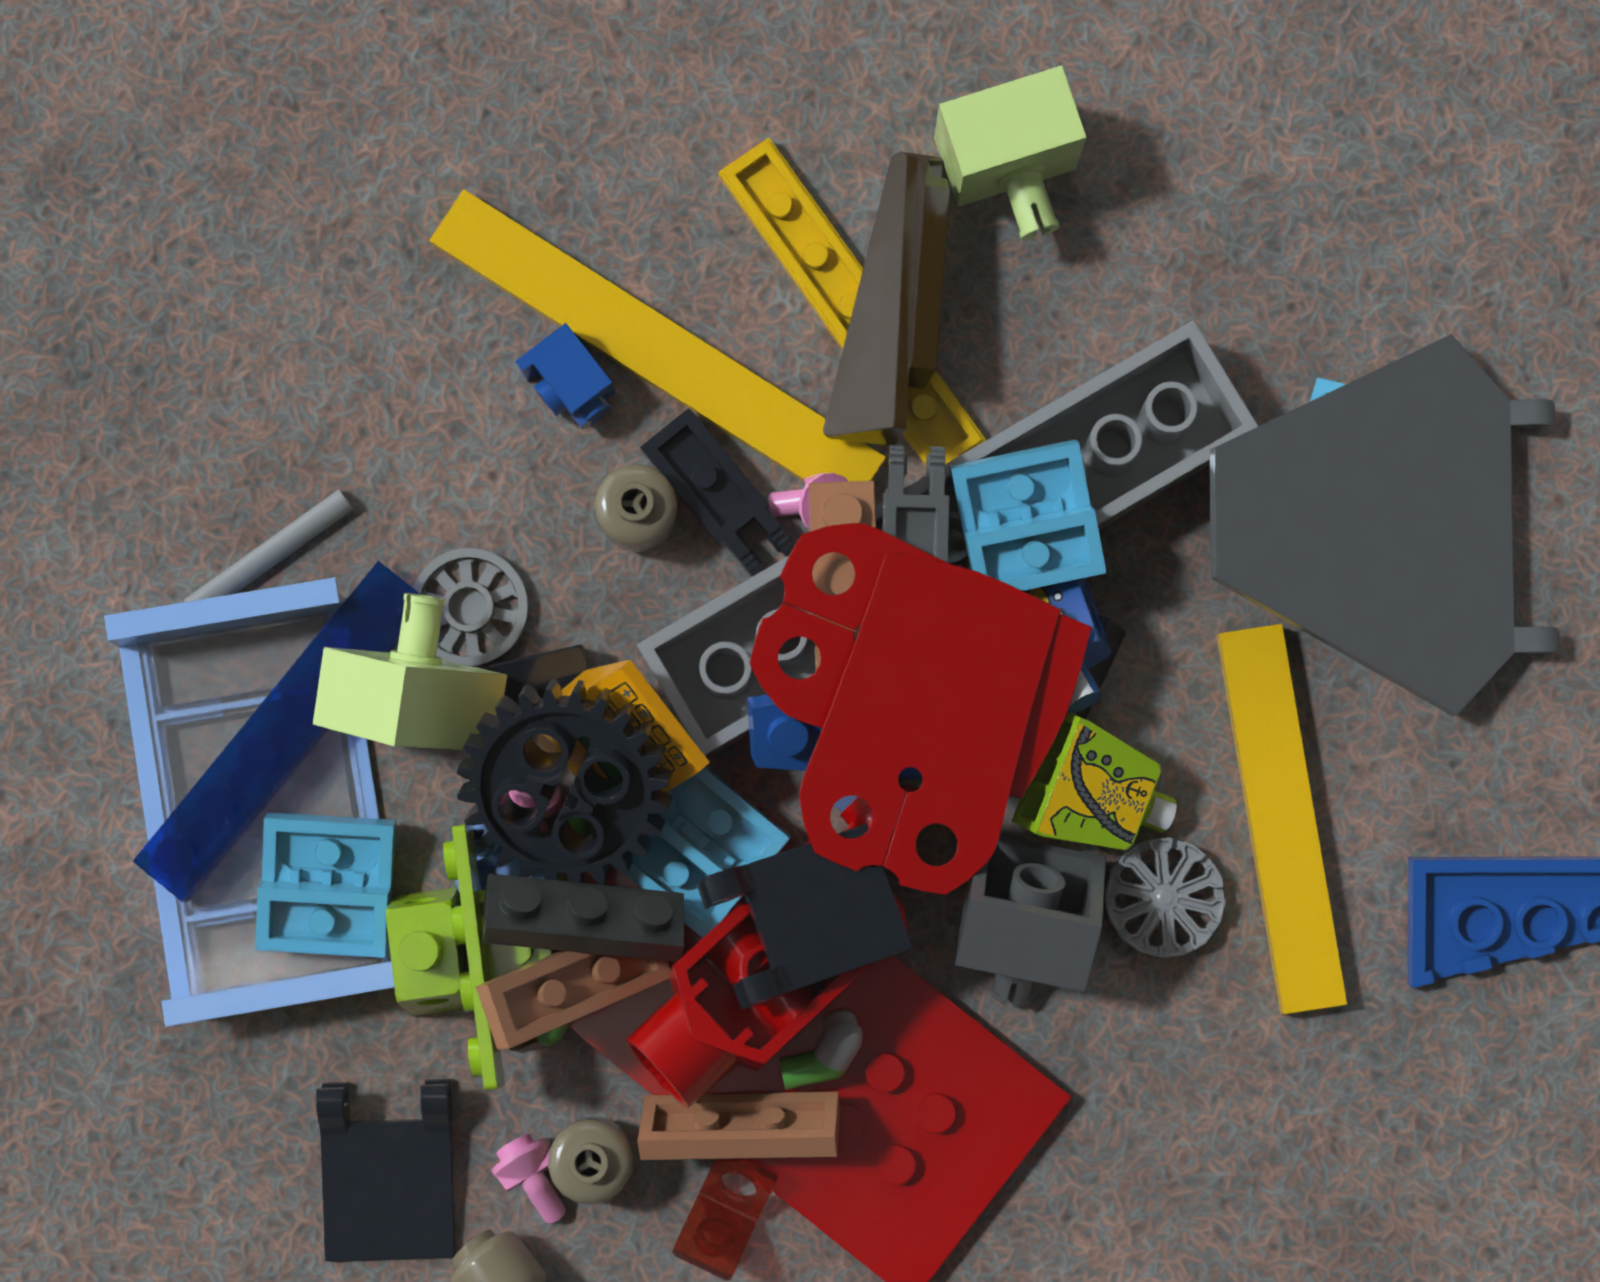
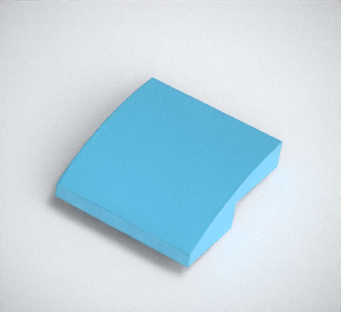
(1029, 516)
(705, 833)
(325, 884)

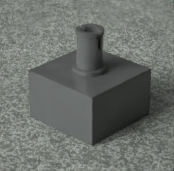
(1032, 917)

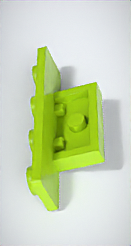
(484, 959)

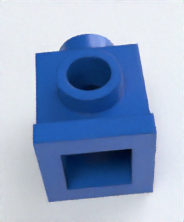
(568, 377)

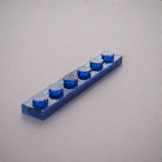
(268, 744)

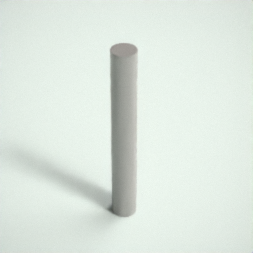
(276, 548)

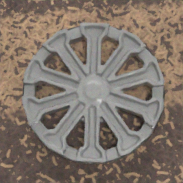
(472, 607)
(1164, 897)

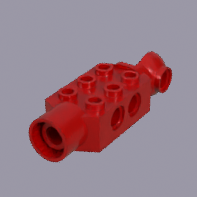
(702, 1025)

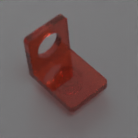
(723, 1220)

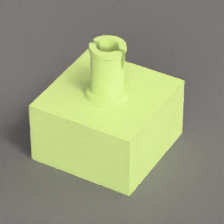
(1011, 143)
(409, 692)

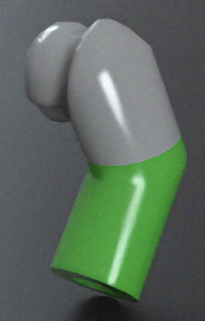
(831, 1055)

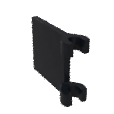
(810, 917)
(387, 1179)

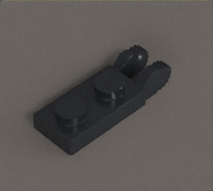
(714, 488)

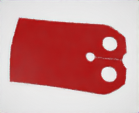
(937, 687)
(812, 697)

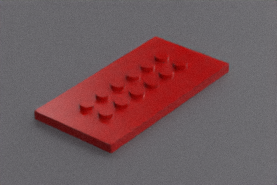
(926, 1116)

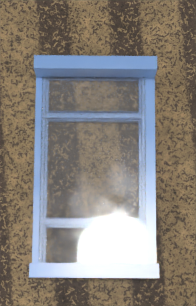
(189, 689)

